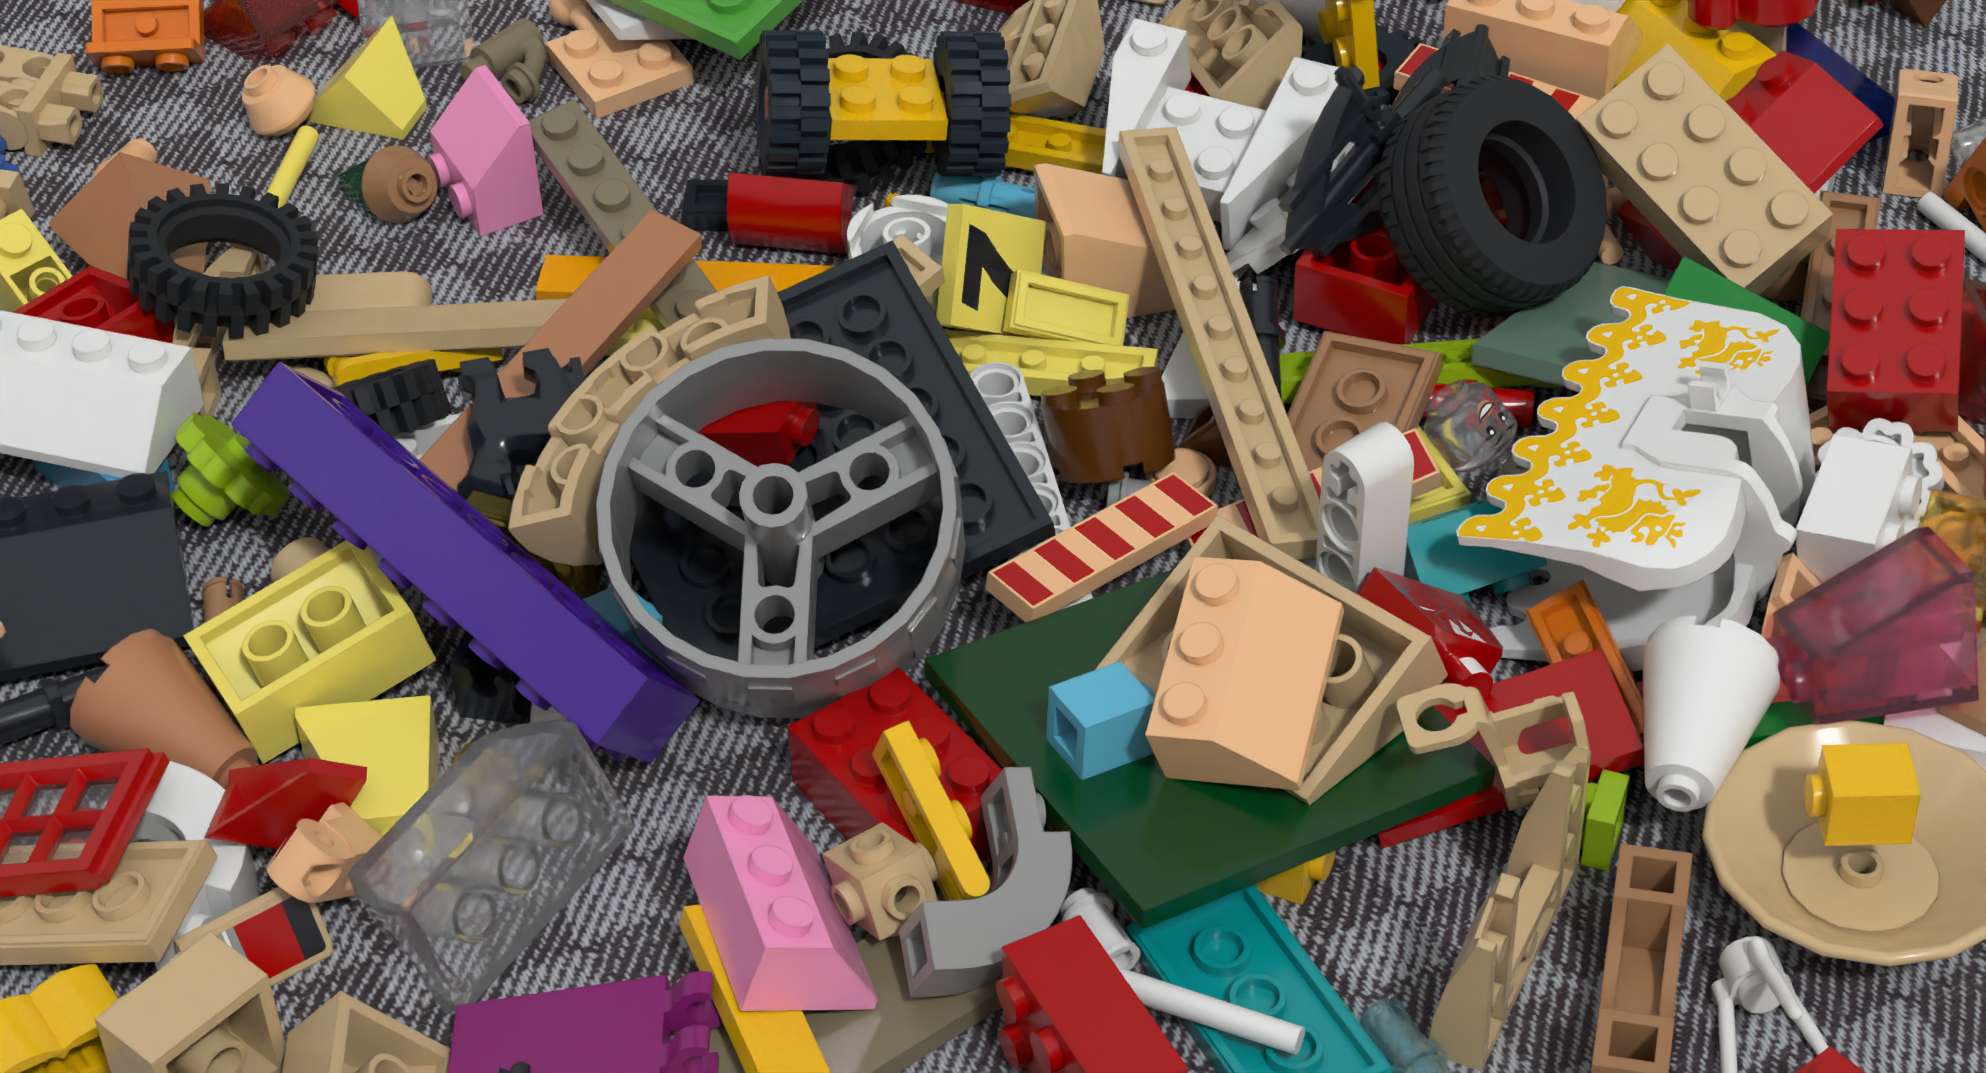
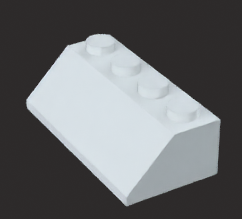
(92, 395)

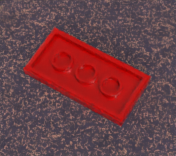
(1607, 721)

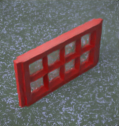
(71, 818)

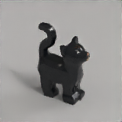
(512, 429)

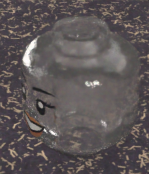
(1470, 427)

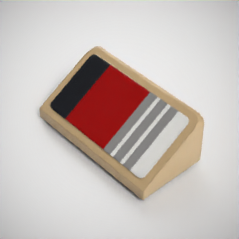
(272, 933)

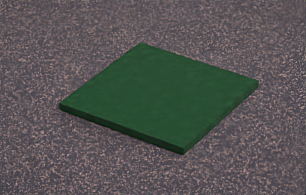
(1160, 838)

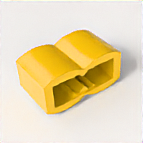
(56, 1024)

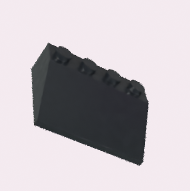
(89, 572)

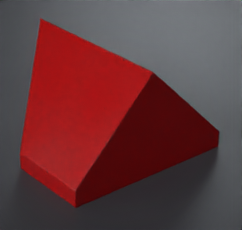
(270, 799)

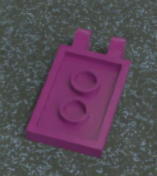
(592, 1029)

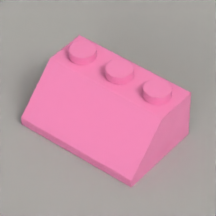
(773, 910)

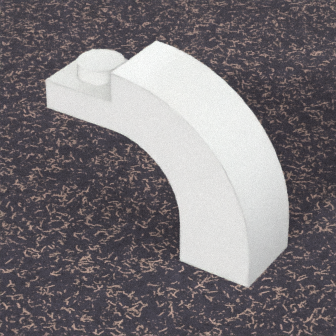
(183, 811)

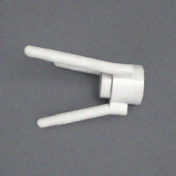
(1758, 984)

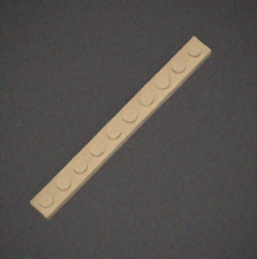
(1222, 341)

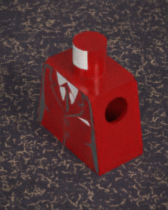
(1457, 630)

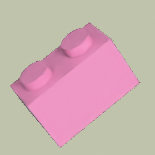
(486, 156)

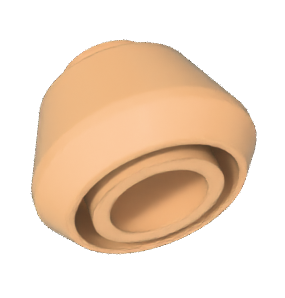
(277, 99)

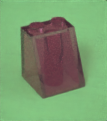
(1883, 635)

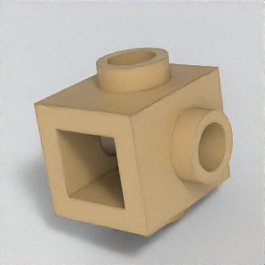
(880, 879)

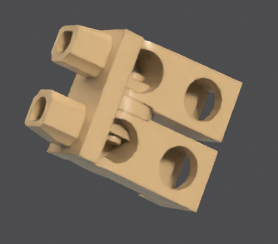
(43, 99)

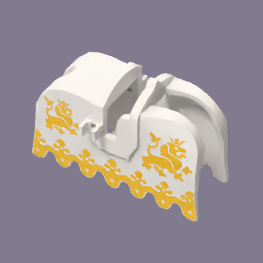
(1663, 474)

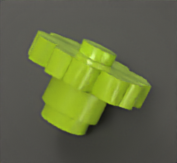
(222, 474)

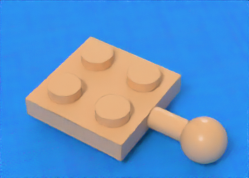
(611, 71)

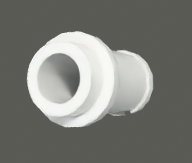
(1097, 913)

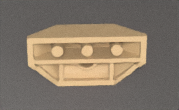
(1053, 56)

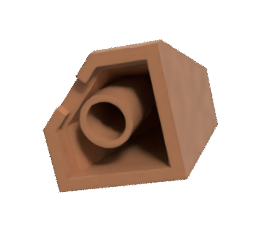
(100, 214)

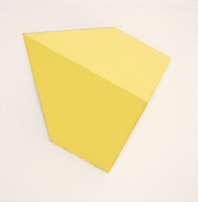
(373, 89)

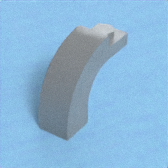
(959, 942)

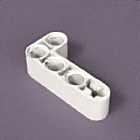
(1364, 507)

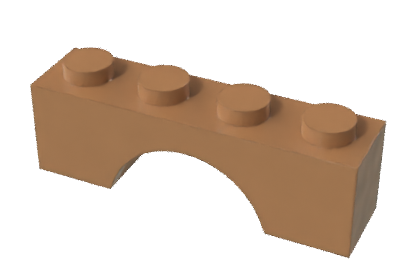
(1642, 961)

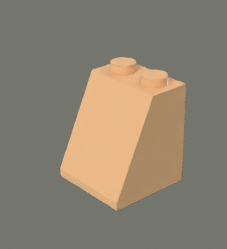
(1098, 236)

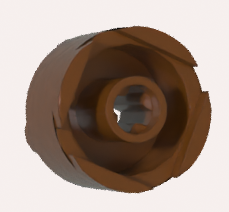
(1107, 425)

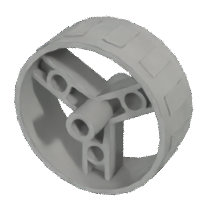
(780, 538)

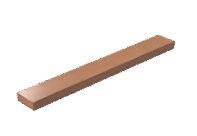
(586, 321)

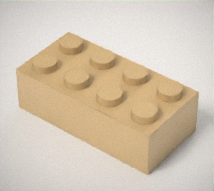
(1703, 174)

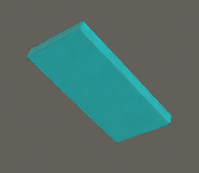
(1251, 959)

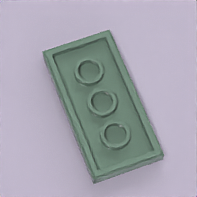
(1553, 332)

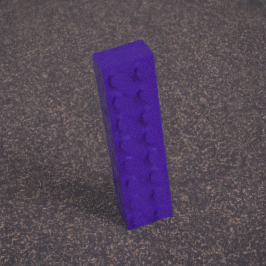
(464, 566)

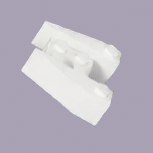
(1233, 148)

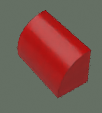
(789, 213)

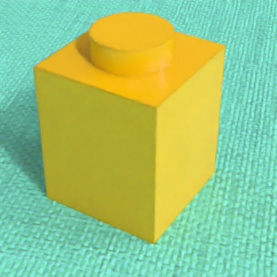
(1864, 794)

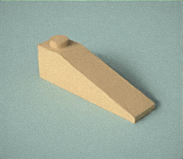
(1238, 46)

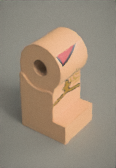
(320, 854)

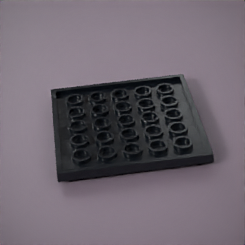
(884, 317)

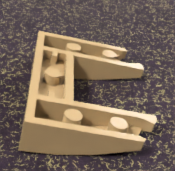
(1514, 918)

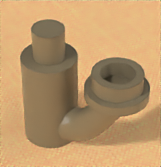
(505, 55)

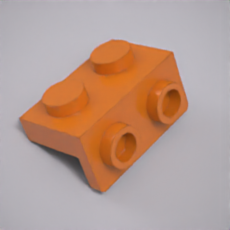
(146, 34)

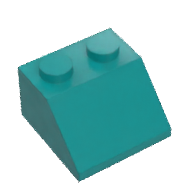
(1440, 561)

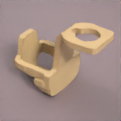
(1518, 773)

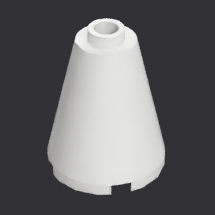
(1701, 705)

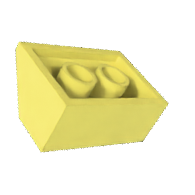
(310, 640)

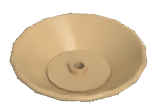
(1853, 899)

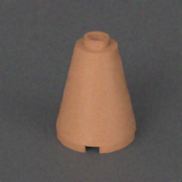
(162, 704)

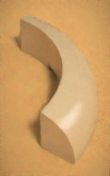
(558, 496)

